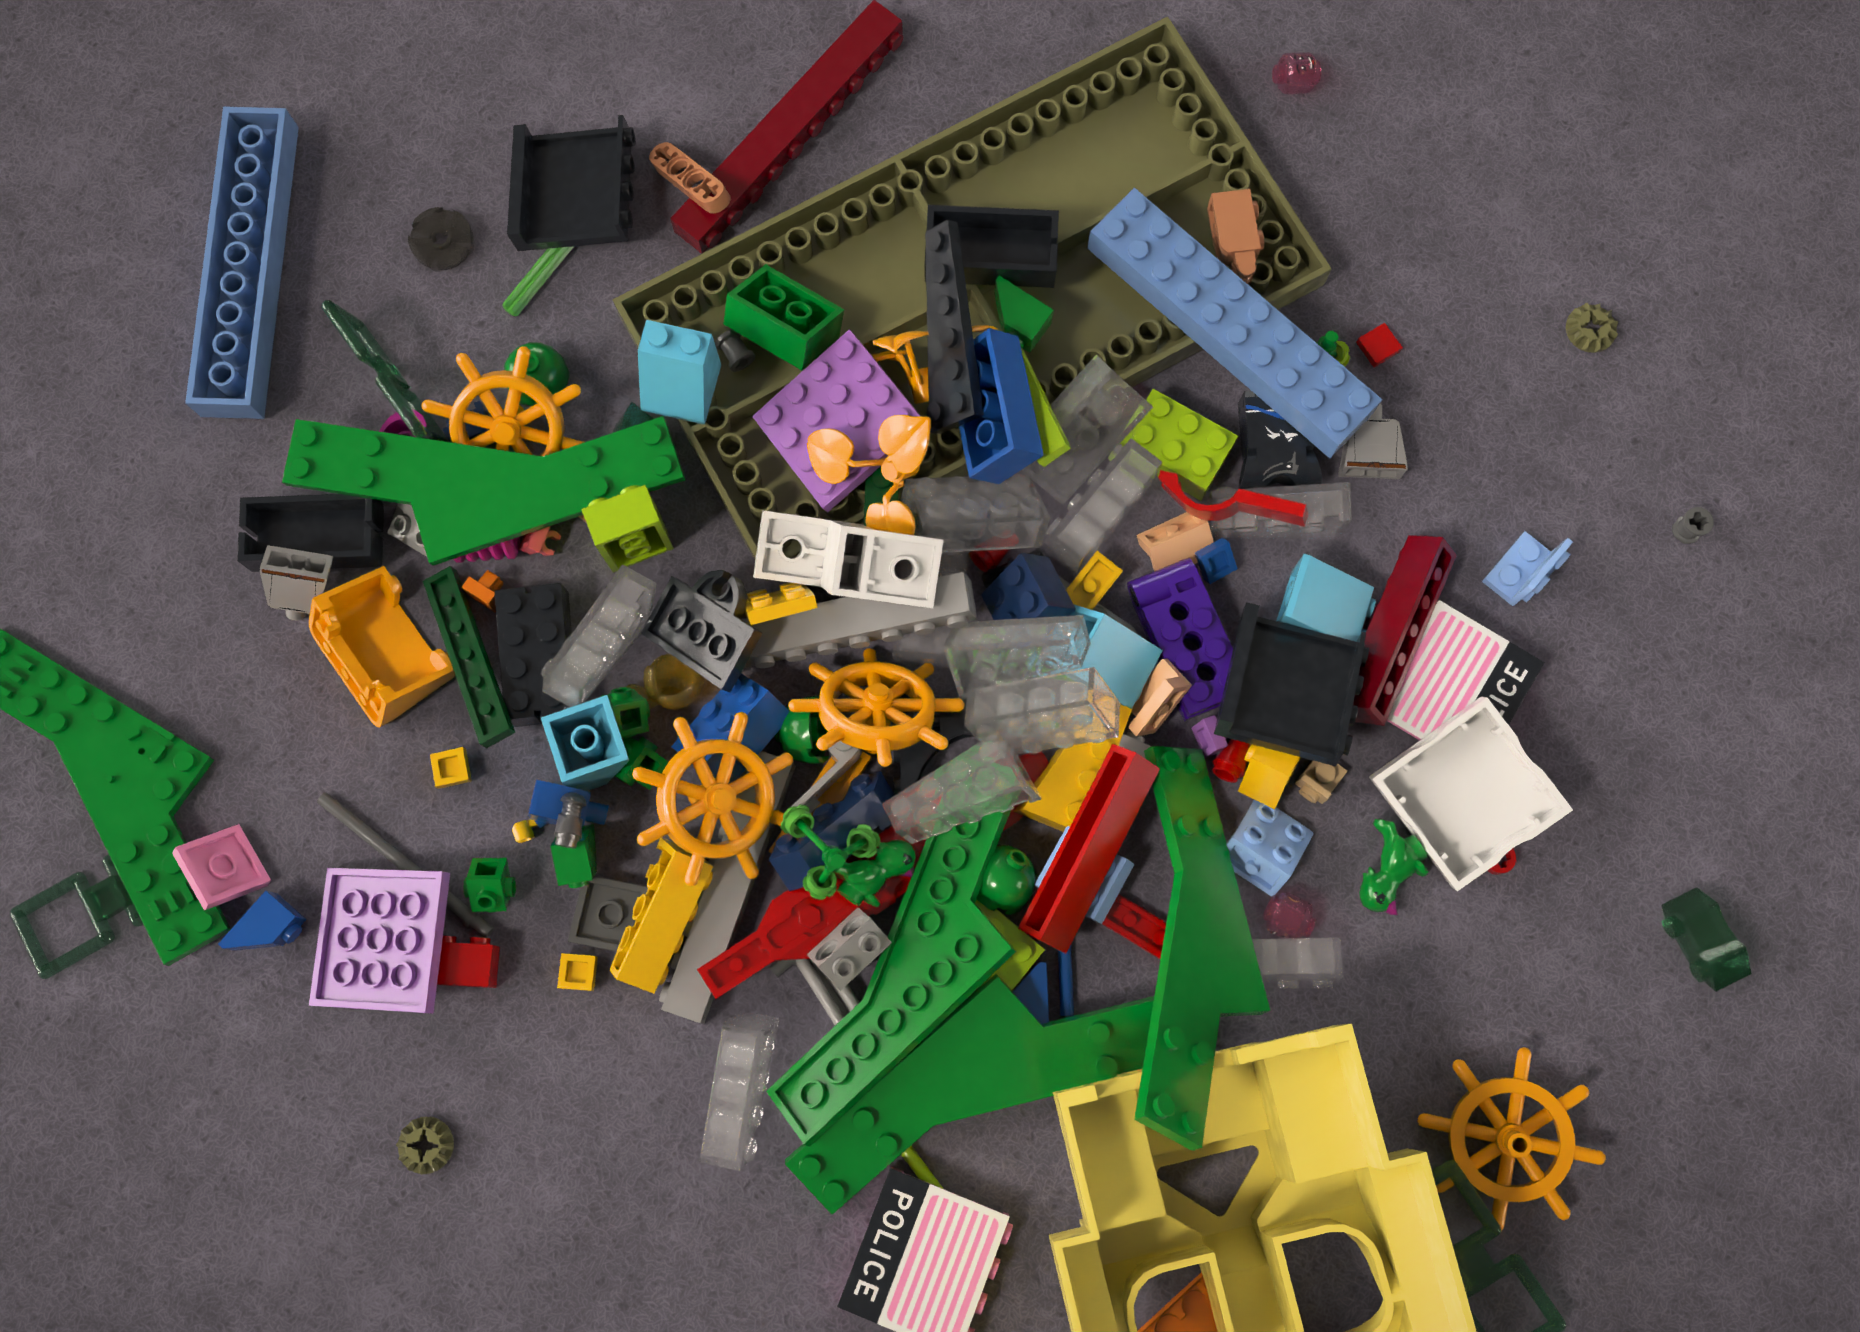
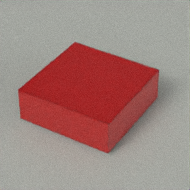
(1379, 345)

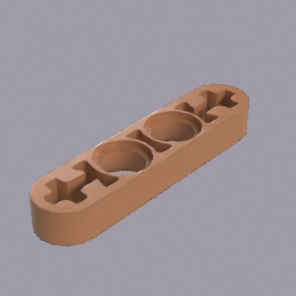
(690, 176)

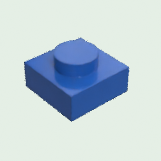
(1216, 560)

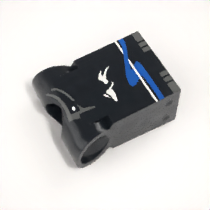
(1273, 448)

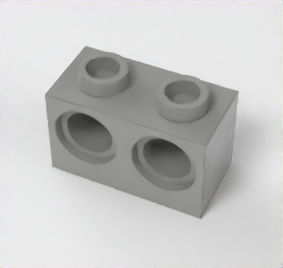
(849, 948)

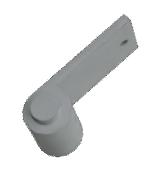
(845, 757)

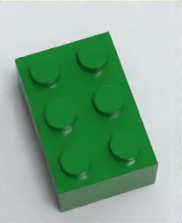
(783, 317)

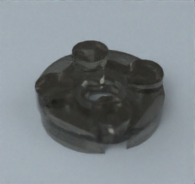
(446, 255)

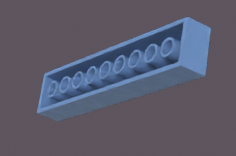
(242, 263)
(1233, 323)

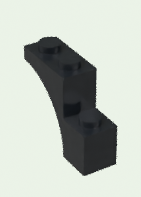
(917, 756)

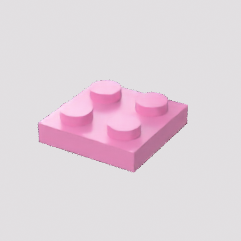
(221, 867)

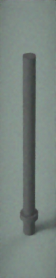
(469, 918)

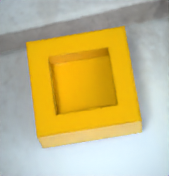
(450, 767)
(577, 972)

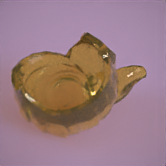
(669, 683)

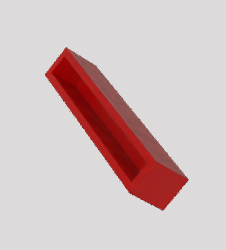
(1089, 848)

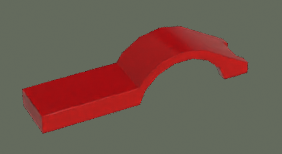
(1242, 501)

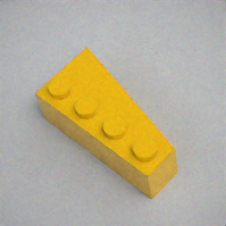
(1267, 774)
(1069, 779)
(659, 919)

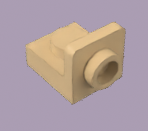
(1319, 781)

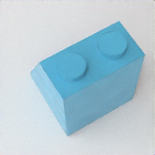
(677, 371)
(1326, 600)
(1118, 655)
(586, 744)

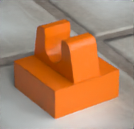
(484, 589)

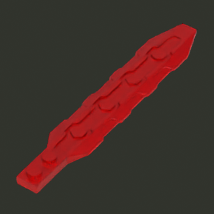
(800, 922)

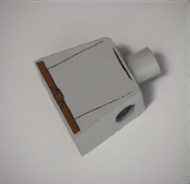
(1375, 450)
(293, 579)

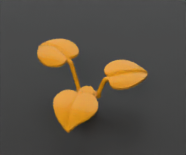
(917, 376)
(905, 443)

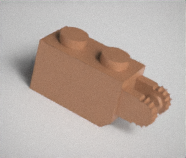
(1235, 231)

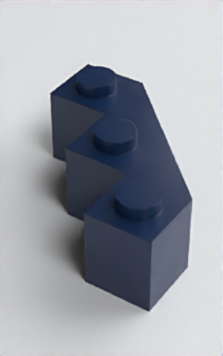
(832, 823)

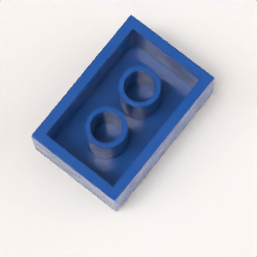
(717, 716)

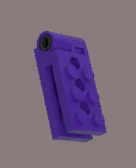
(1182, 590)

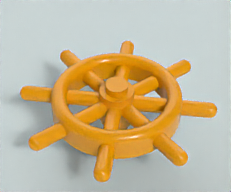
(507, 424)
(877, 706)
(714, 798)
(1513, 1138)

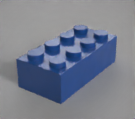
(1008, 432)

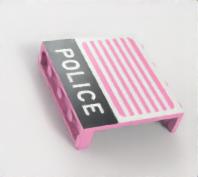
(1456, 667)
(924, 1258)

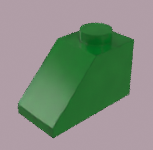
(1021, 313)
(576, 865)

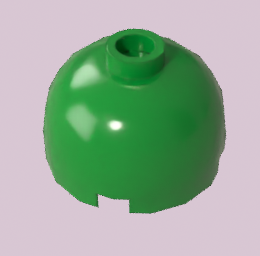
(545, 366)
(800, 735)
(1007, 880)

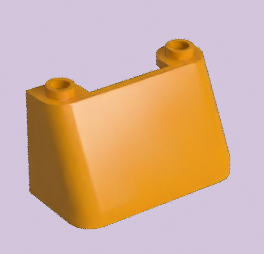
(377, 646)

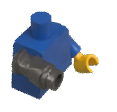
(560, 806)

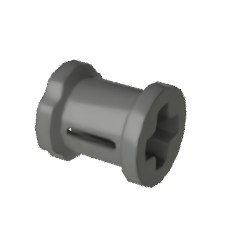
(735, 350)
(1693, 525)

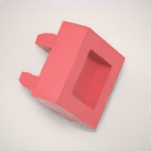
(535, 542)

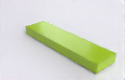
(1051, 434)

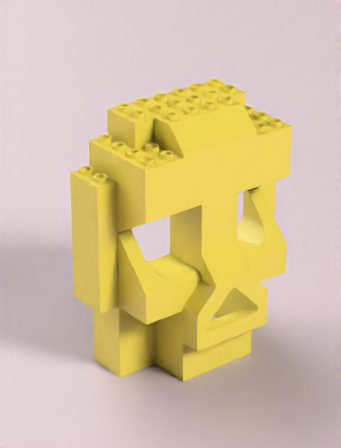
(1313, 1175)

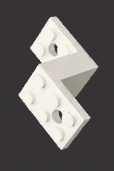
(848, 559)

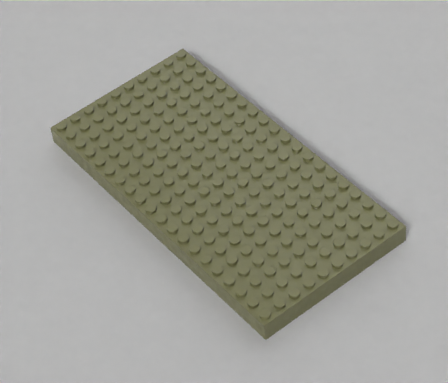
(1066, 144)

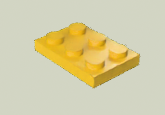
(789, 600)

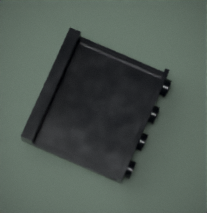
(570, 187)
(1291, 689)

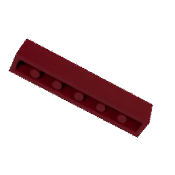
(1401, 622)

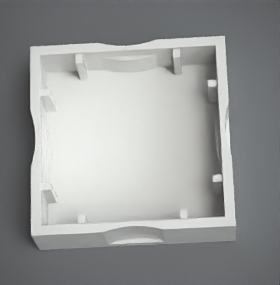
(1470, 793)

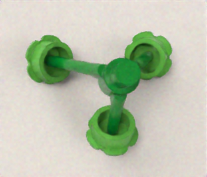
(821, 879)

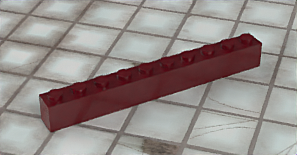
(792, 122)

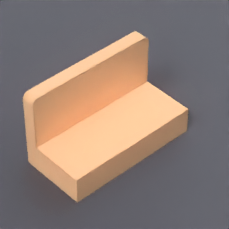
(1175, 540)
(1158, 698)

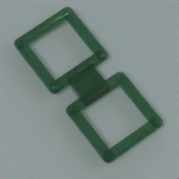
(388, 378)
(100, 903)
(1476, 1264)

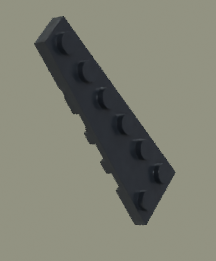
(951, 350)

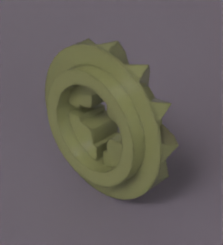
(1585, 338)
(434, 1158)

